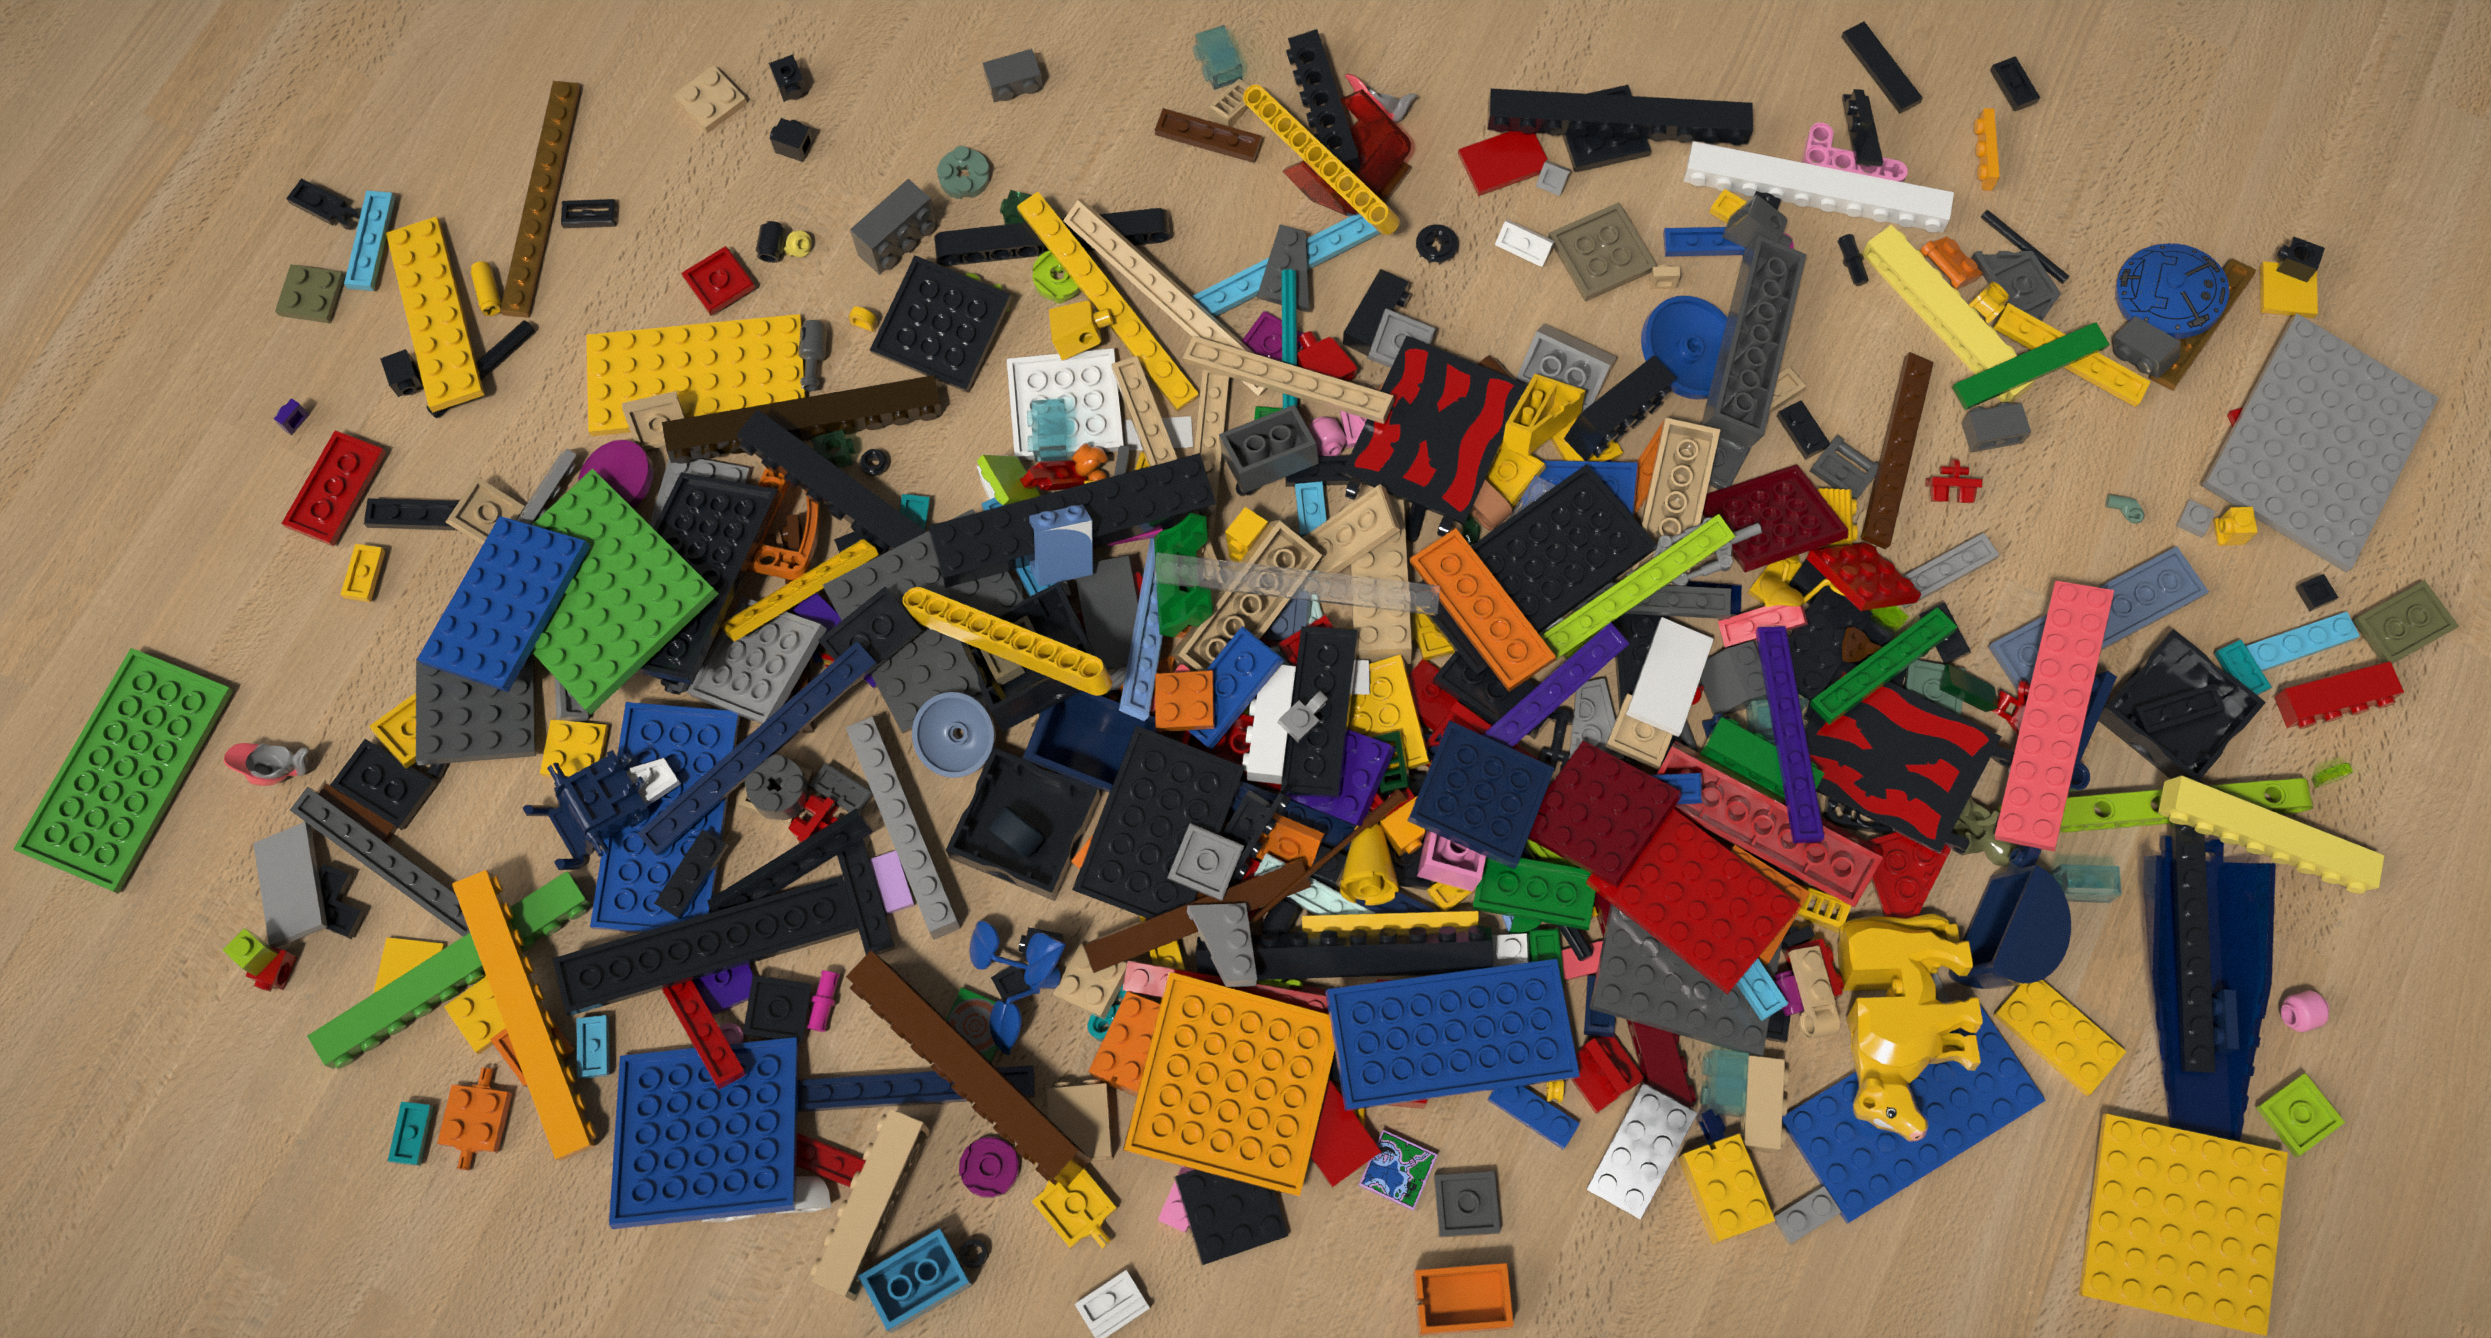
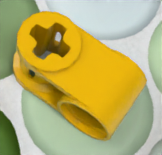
(1990, 301)

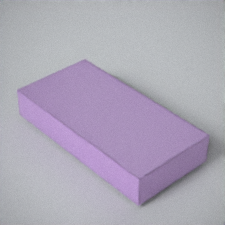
(891, 882)

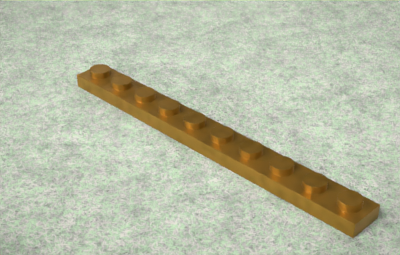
(540, 199)

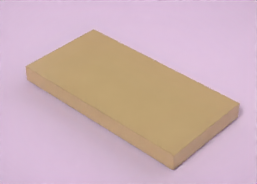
(1354, 531)

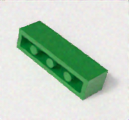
(1748, 755)

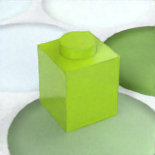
(250, 952)

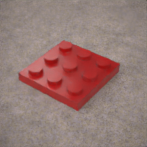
(1864, 576)

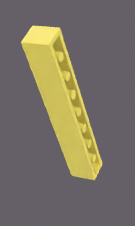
(1939, 305)
(2271, 835)

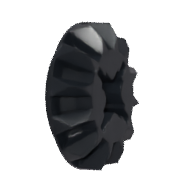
(1445, 238)

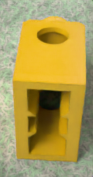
(1077, 327)

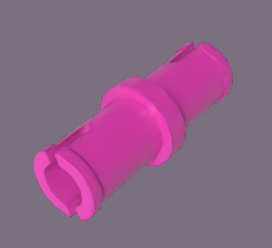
(823, 1001)

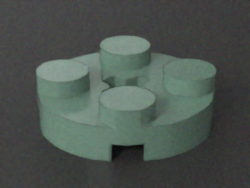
(958, 160)

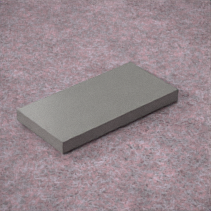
(290, 885)

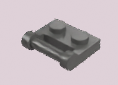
(1842, 474)

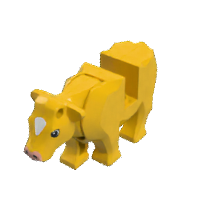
(1909, 1027)

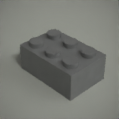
(894, 227)
(1268, 448)

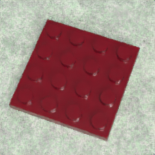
(1787, 509)
(1602, 813)

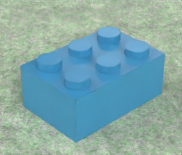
(915, 1280)

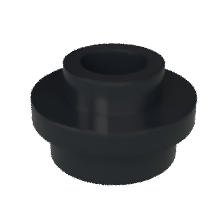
(873, 455)

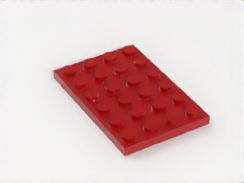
(1701, 902)

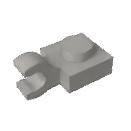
(1301, 719)

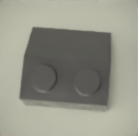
(1733, 679)

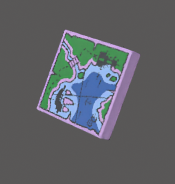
(1398, 1170)

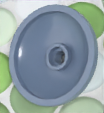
(936, 736)

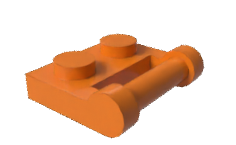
(1952, 261)

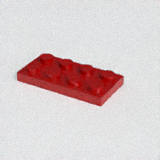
(333, 488)

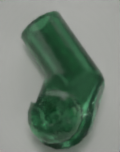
(1471, 531)

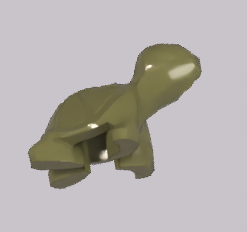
(1979, 828)

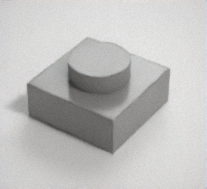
(1553, 177)
(2195, 518)

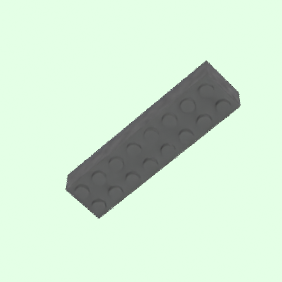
(1754, 341)

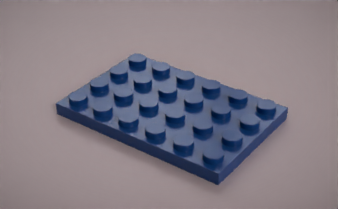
(503, 603)

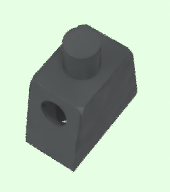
(1755, 219)

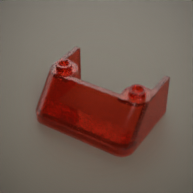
(1381, 152)

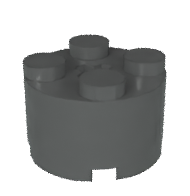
(773, 773)

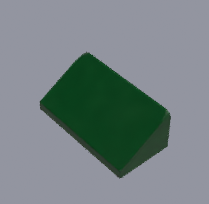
(1968, 689)

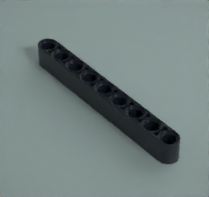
(1020, 240)

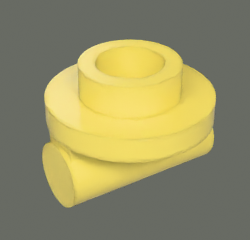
(798, 244)

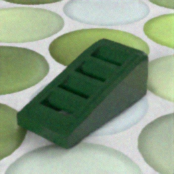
(1405, 781)

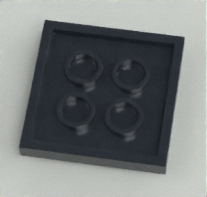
(1594, 151)
(1228, 1214)

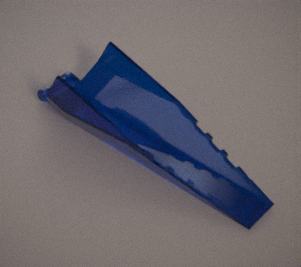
(2240, 960)

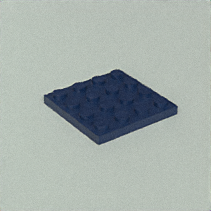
(1481, 794)

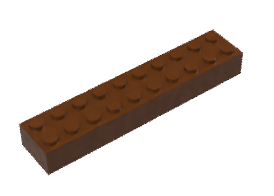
(969, 1069)

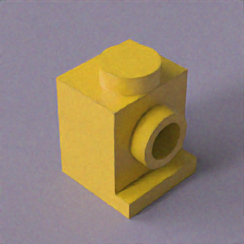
(2235, 526)

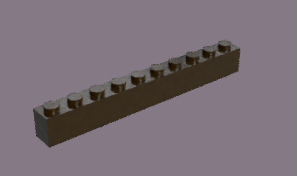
(806, 417)

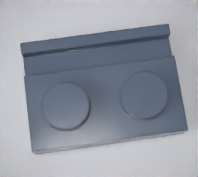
(1289, 620)

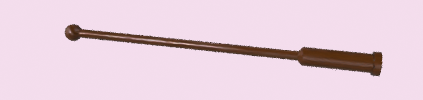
(1368, 822)

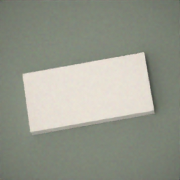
(1669, 677)

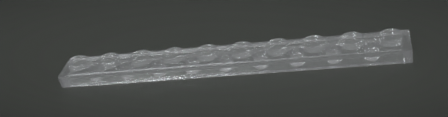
(1296, 584)

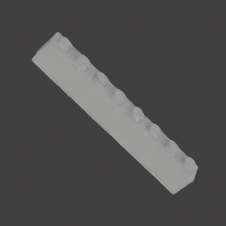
(903, 828)

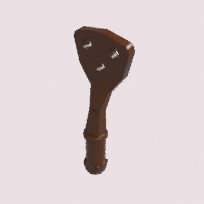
(1850, 644)

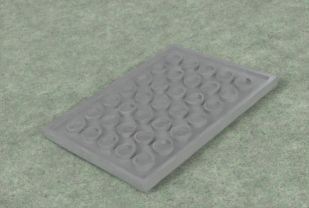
(2321, 442)

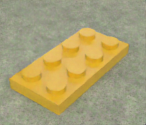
(2060, 1035)

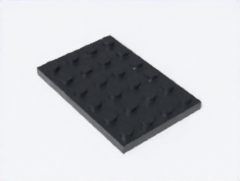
(1145, 818)

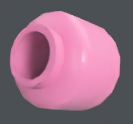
(1328, 436)
(2305, 1011)

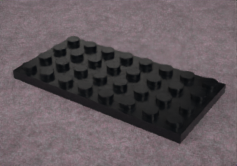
(716, 532)
(1555, 555)

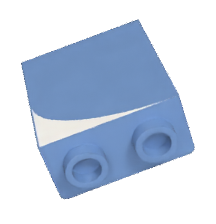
(1062, 545)

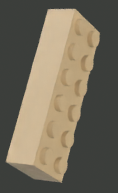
(1678, 481)
(1232, 610)
(1380, 630)
(871, 1204)

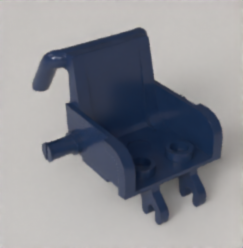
(592, 807)

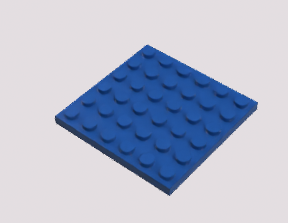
(702, 1149)

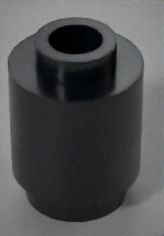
(770, 241)
(1281, 917)

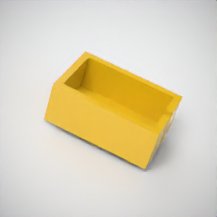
(1726, 1189)

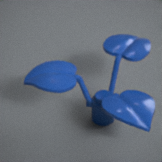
(1040, 973)

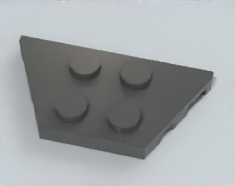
(2021, 278)

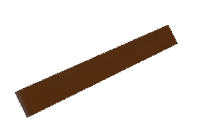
(1177, 924)

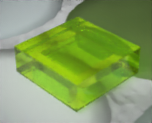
(2332, 775)

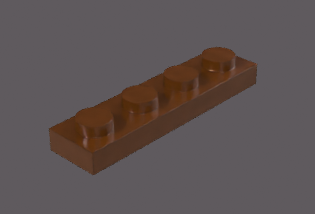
(1208, 135)

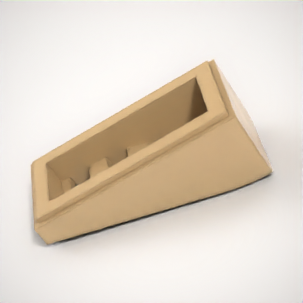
(1220, 116)

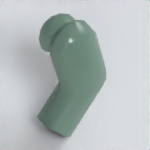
(2128, 506)

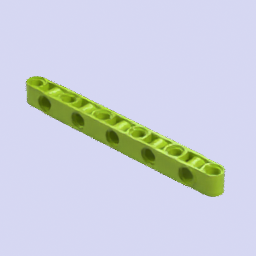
(2135, 808)

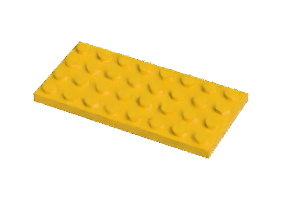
(707, 363)

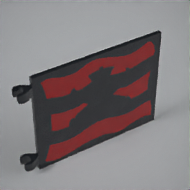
(1437, 433)
(1903, 762)

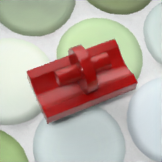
(1966, 487)
(823, 812)

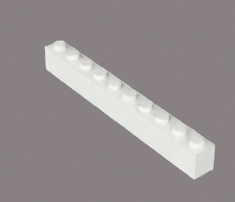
(1819, 187)

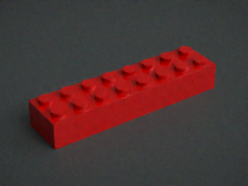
(1760, 824)

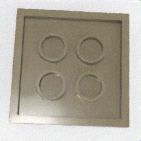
(1602, 251)

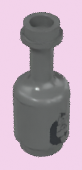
(812, 350)

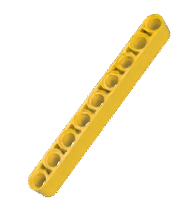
(1321, 160)
(1008, 641)

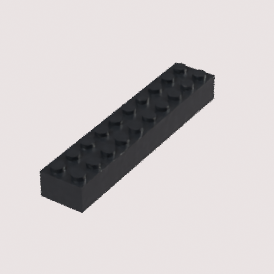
(1118, 507)

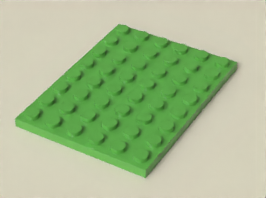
(622, 599)

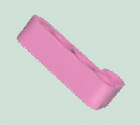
(1833, 157)

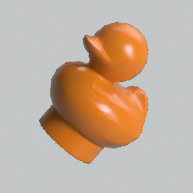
(1087, 461)

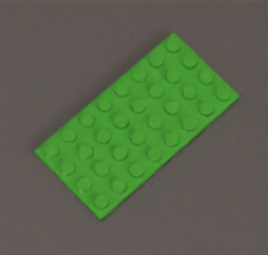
(123, 770)

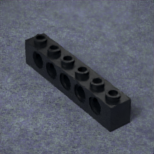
(1309, 48)

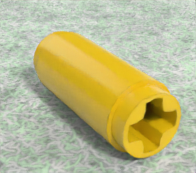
(485, 288)

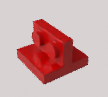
(1605, 1072)

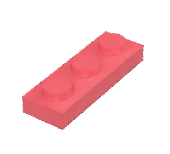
(1742, 627)

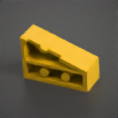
(1541, 414)

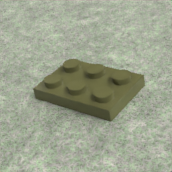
(2405, 623)

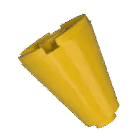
(1369, 869)

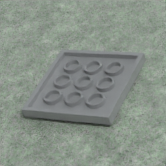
(758, 669)

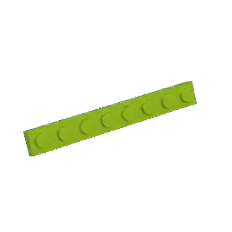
(1638, 586)

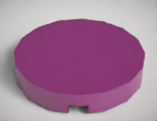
(989, 1167)

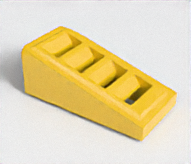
(1832, 903)

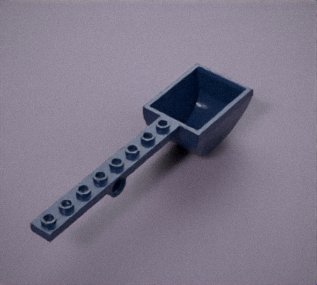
(1089, 738)
(2024, 914)

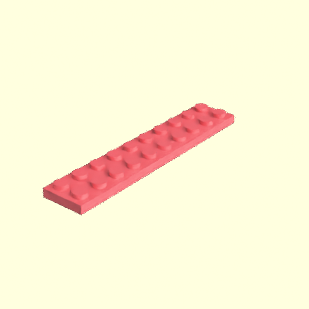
(2054, 716)

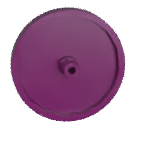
(624, 468)

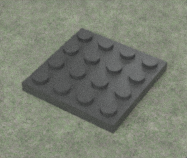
(472, 720)

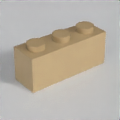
(1765, 1105)

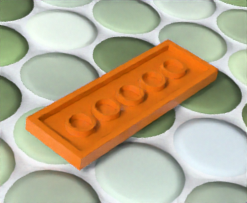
(1483, 610)

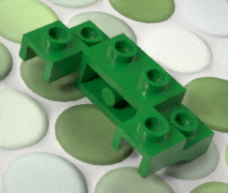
(1181, 604)

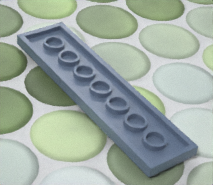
(2138, 601)

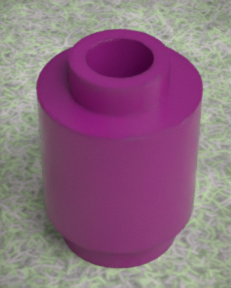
(1788, 987)

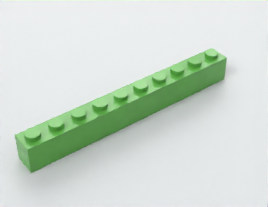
(440, 977)

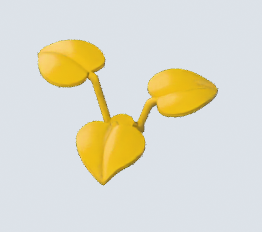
(1776, 591)

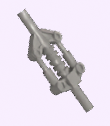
(1723, 555)

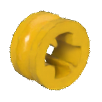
(1555, 1090)

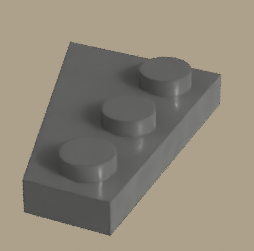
(1286, 253)

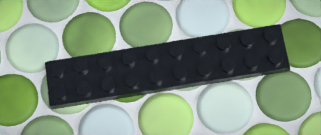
(704, 945)

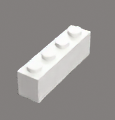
(1266, 736)

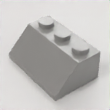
(1567, 361)

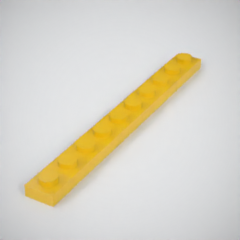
(1104, 295)

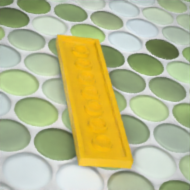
(435, 314)

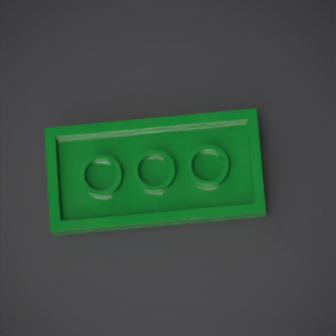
(1536, 892)

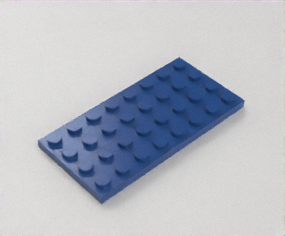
(630, 872)
(1451, 1034)
(1962, 1108)

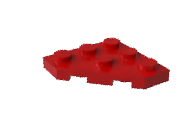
(1905, 874)

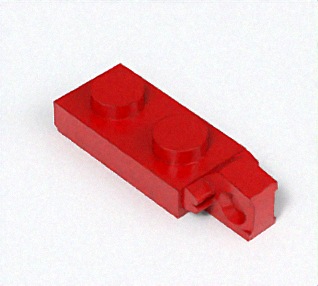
(1052, 476)

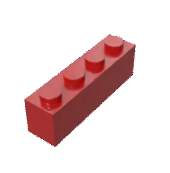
(2339, 695)

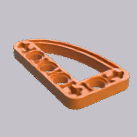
(808, 544)

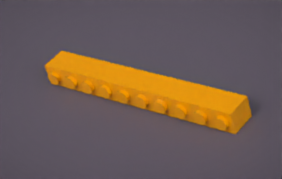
(524, 1015)

